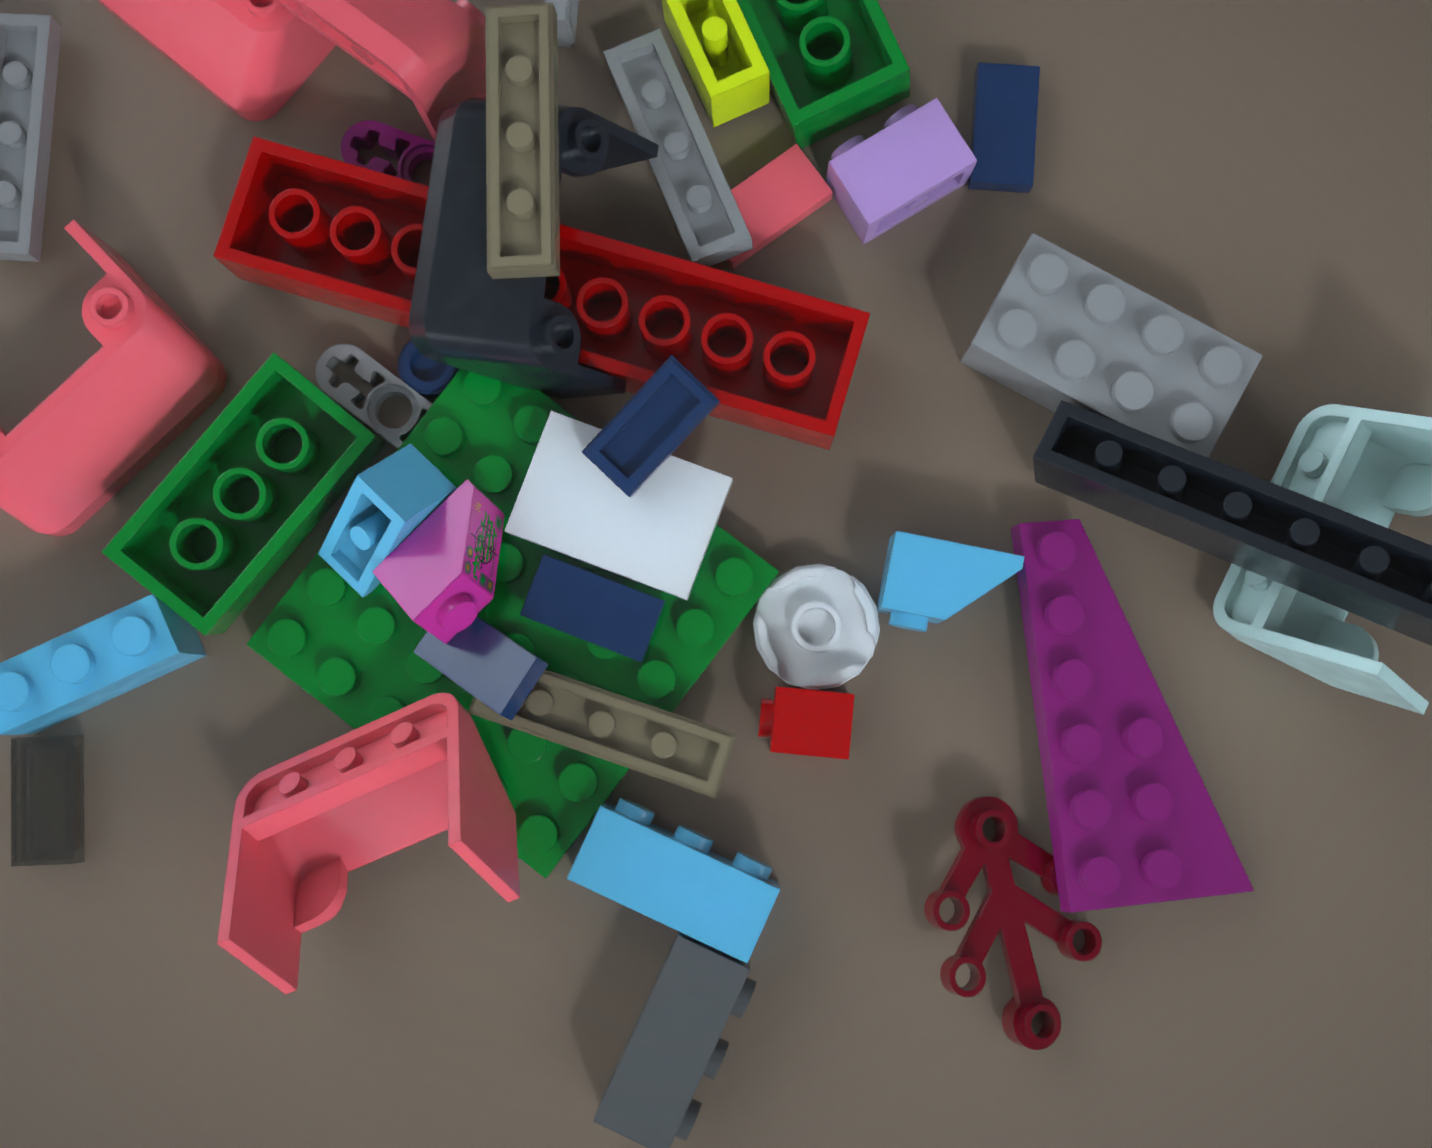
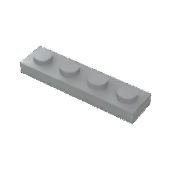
(26, 121)
(685, 160)

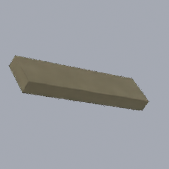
(522, 141)
(621, 731)

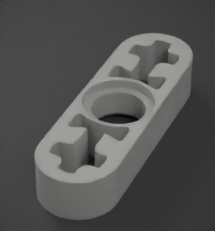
(369, 371)

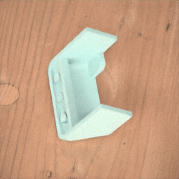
(1367, 467)

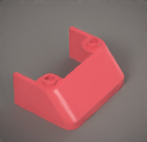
(418, 46)
(238, 50)
(113, 409)
(348, 806)

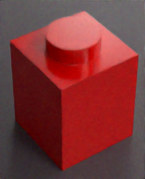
(807, 722)

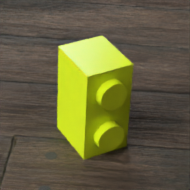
(719, 56)

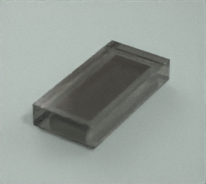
(47, 800)

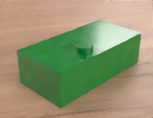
(827, 62)
(243, 497)

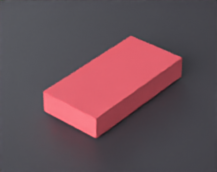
(778, 198)

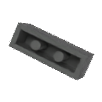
(675, 1044)

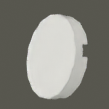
(816, 627)

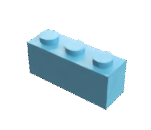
(94, 665)
(676, 878)

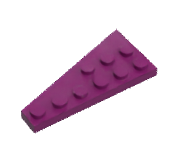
(1116, 773)

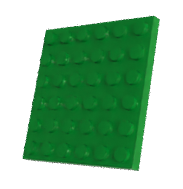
(360, 650)

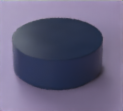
(423, 374)

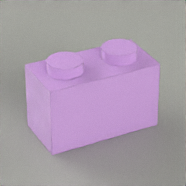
(899, 169)

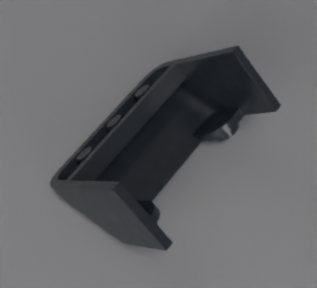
(503, 324)

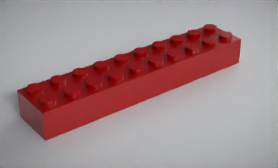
(355, 244)

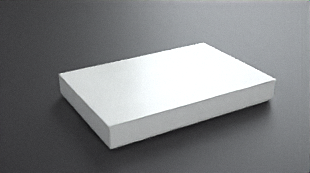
(581, 513)

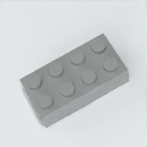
(1109, 349)

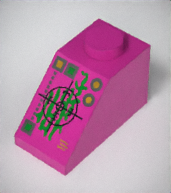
(447, 563)

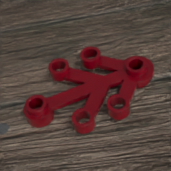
(1005, 913)

